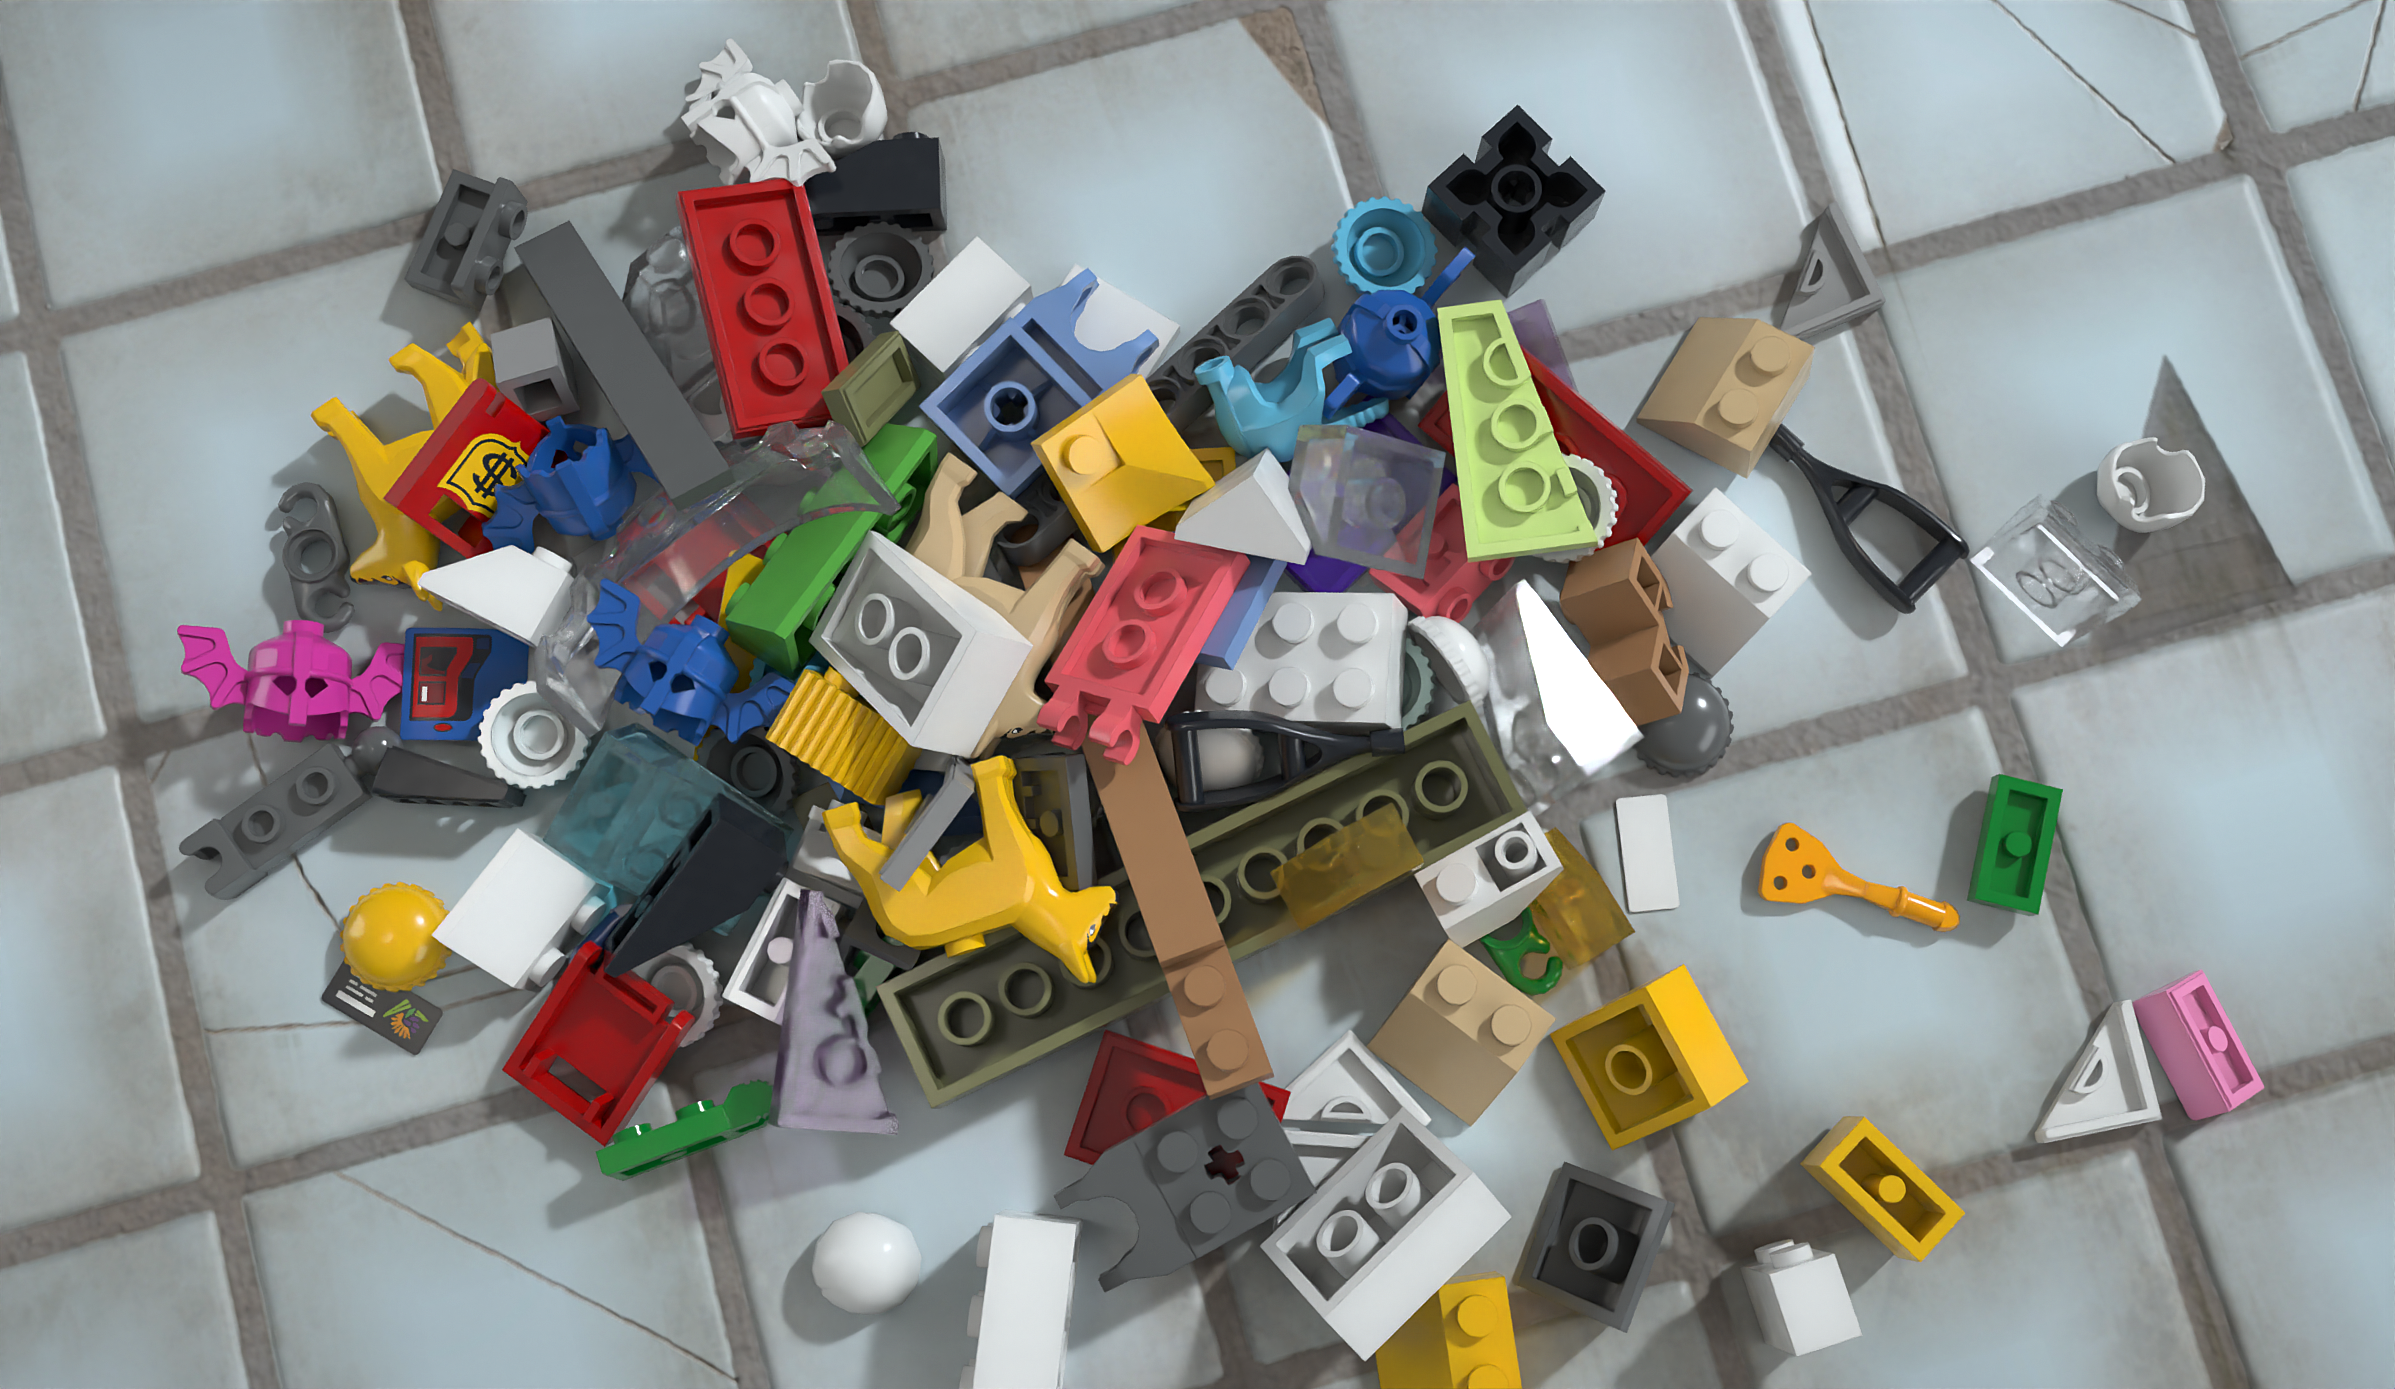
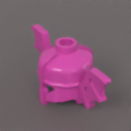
(293, 681)

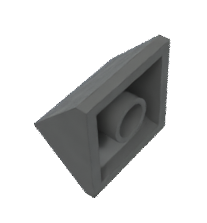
(1596, 1246)

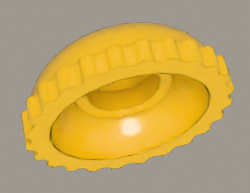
(392, 939)

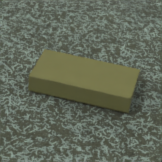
(872, 387)

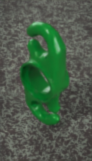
(1509, 953)

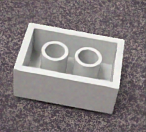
(1318, 663)
(1385, 1232)
(1025, 1302)

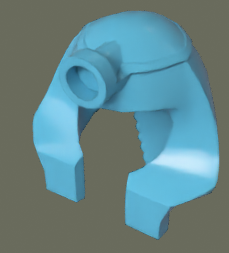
(1270, 413)

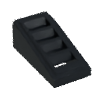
(423, 780)

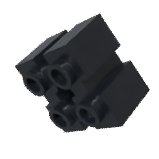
(1510, 167)

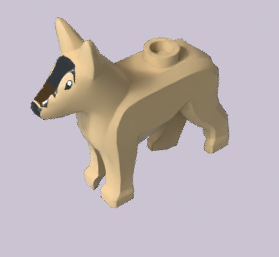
(960, 550)

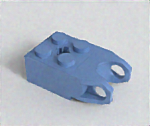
(1033, 363)

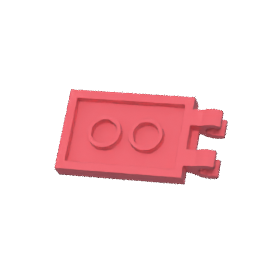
(1138, 640)

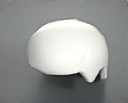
(842, 109)
(2149, 486)
(866, 1263)

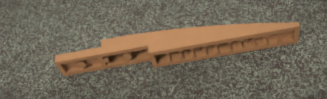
(1169, 891)

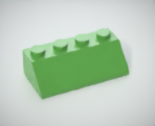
(806, 567)

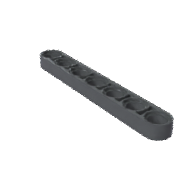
(1176, 383)

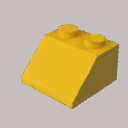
(1649, 1058)
(1455, 1340)

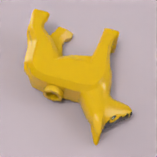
(402, 545)
(982, 889)

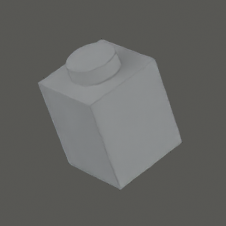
(535, 369)

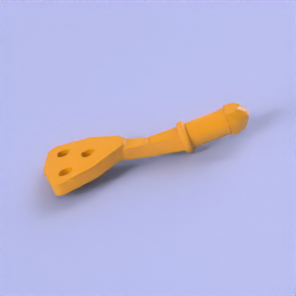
(1831, 879)

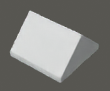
(1248, 514)

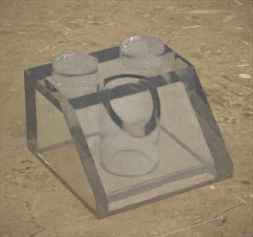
(1366, 496)

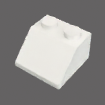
(1722, 581)
(524, 912)

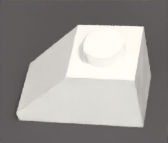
(507, 590)

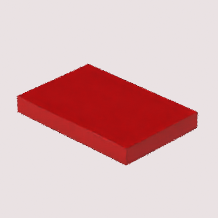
(1137, 1086)

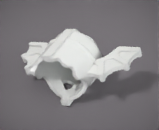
(750, 124)

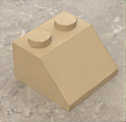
(1729, 390)
(1460, 1032)

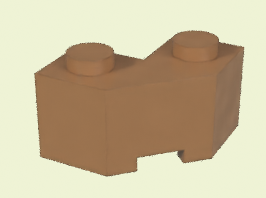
(1618, 608)

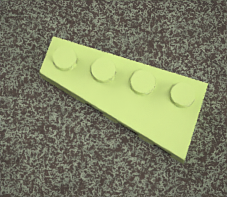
(1507, 460)

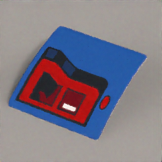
(454, 677)

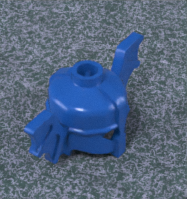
(1391, 341)
(576, 496)
(680, 672)

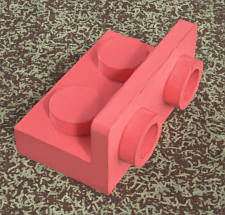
(1449, 580)

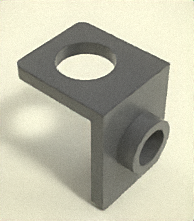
(862, 934)

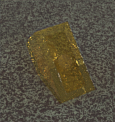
(1347, 867)
(1578, 908)

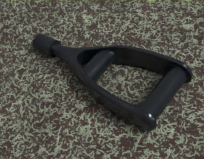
(1853, 502)
(1291, 754)

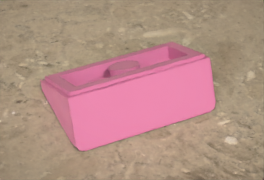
(2197, 1046)

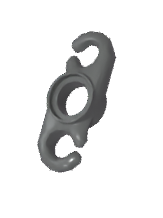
(321, 527)

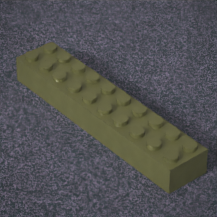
(1016, 1003)

